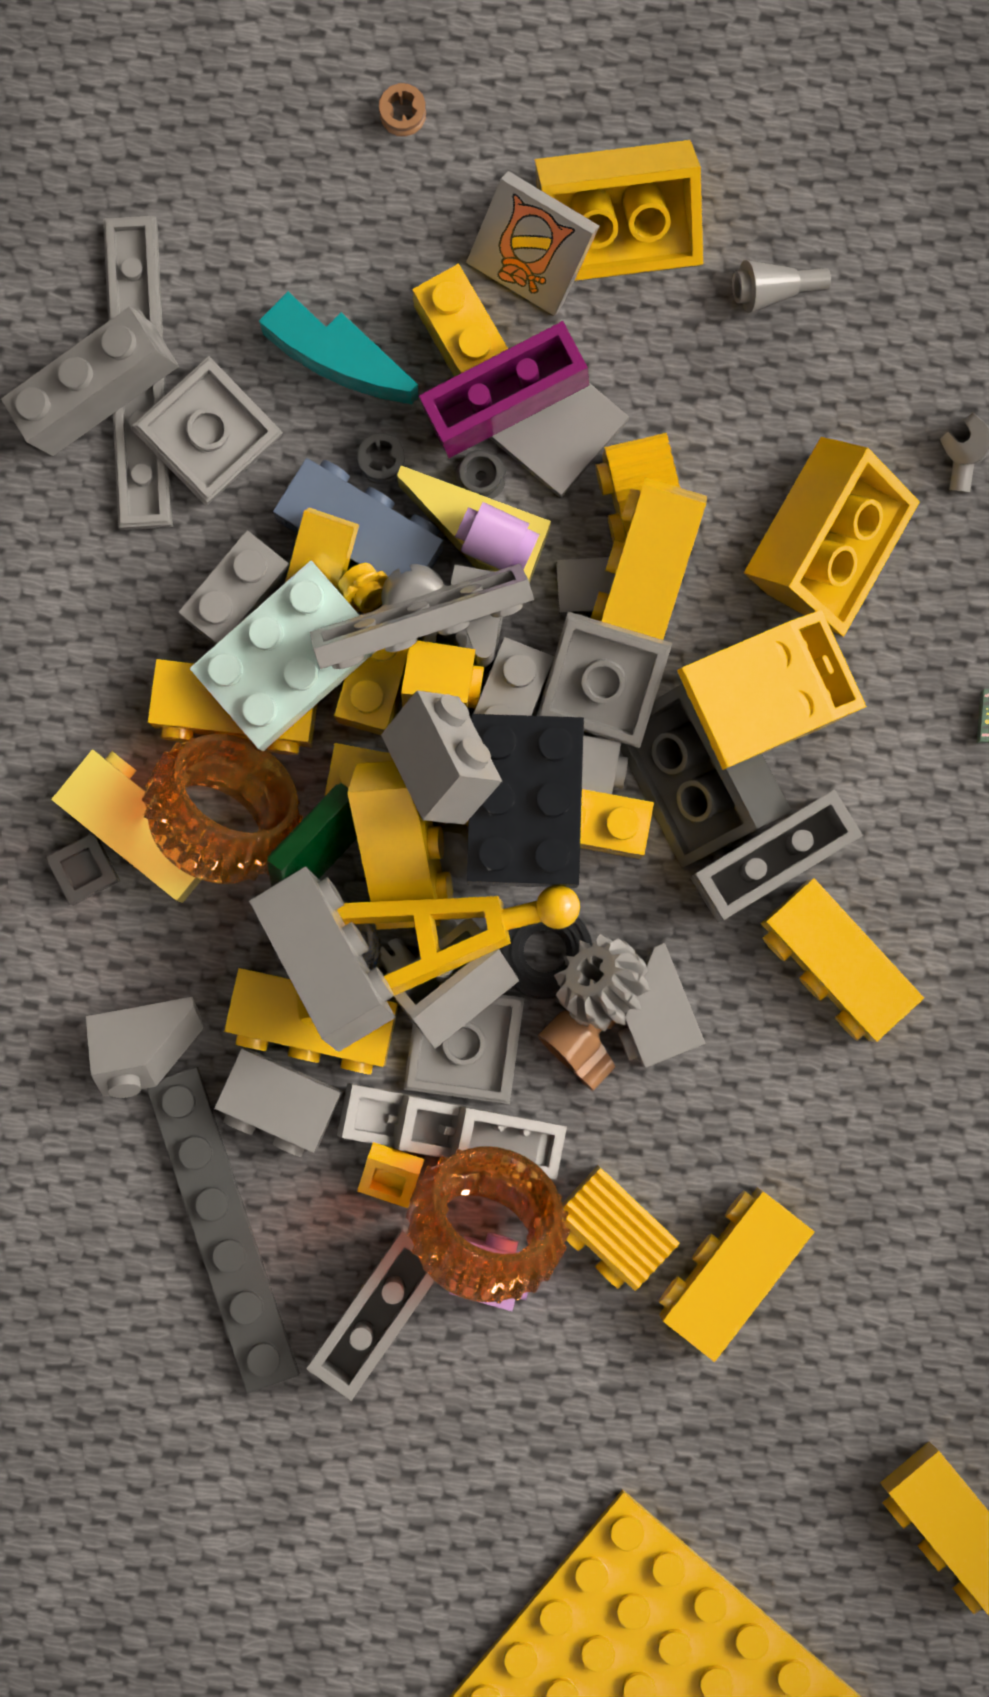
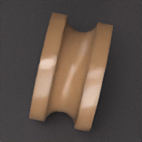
(399, 92)

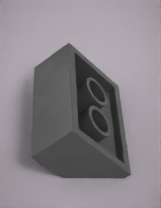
(691, 794)

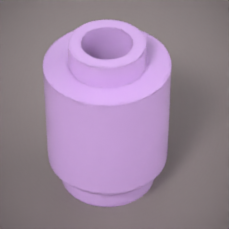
(496, 537)

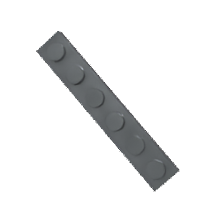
(223, 1230)

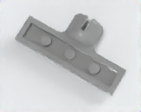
(417, 606)

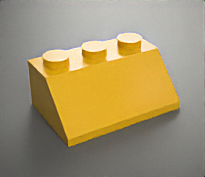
(641, 200)
(833, 533)

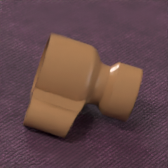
(578, 1048)

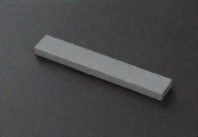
(134, 281)

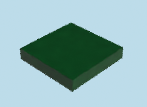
(316, 839)

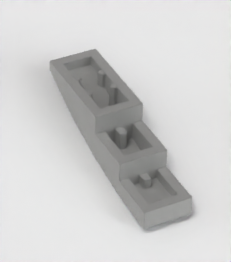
(443, 1127)

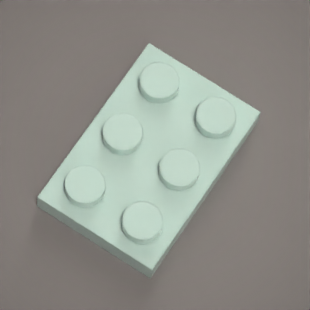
(267, 663)

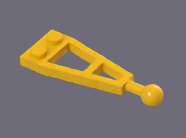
(555, 907)

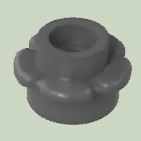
(484, 462)

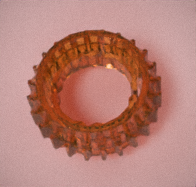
(196, 841)
(509, 1181)

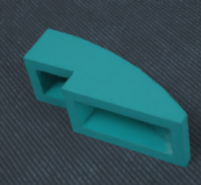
(336, 351)

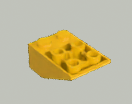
(771, 689)

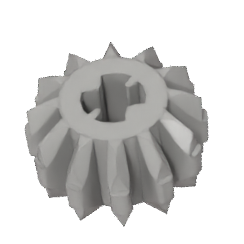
(602, 982)

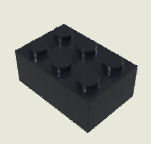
(533, 819)

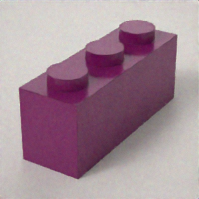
(505, 389)

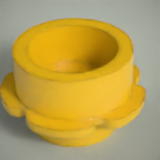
(362, 587)

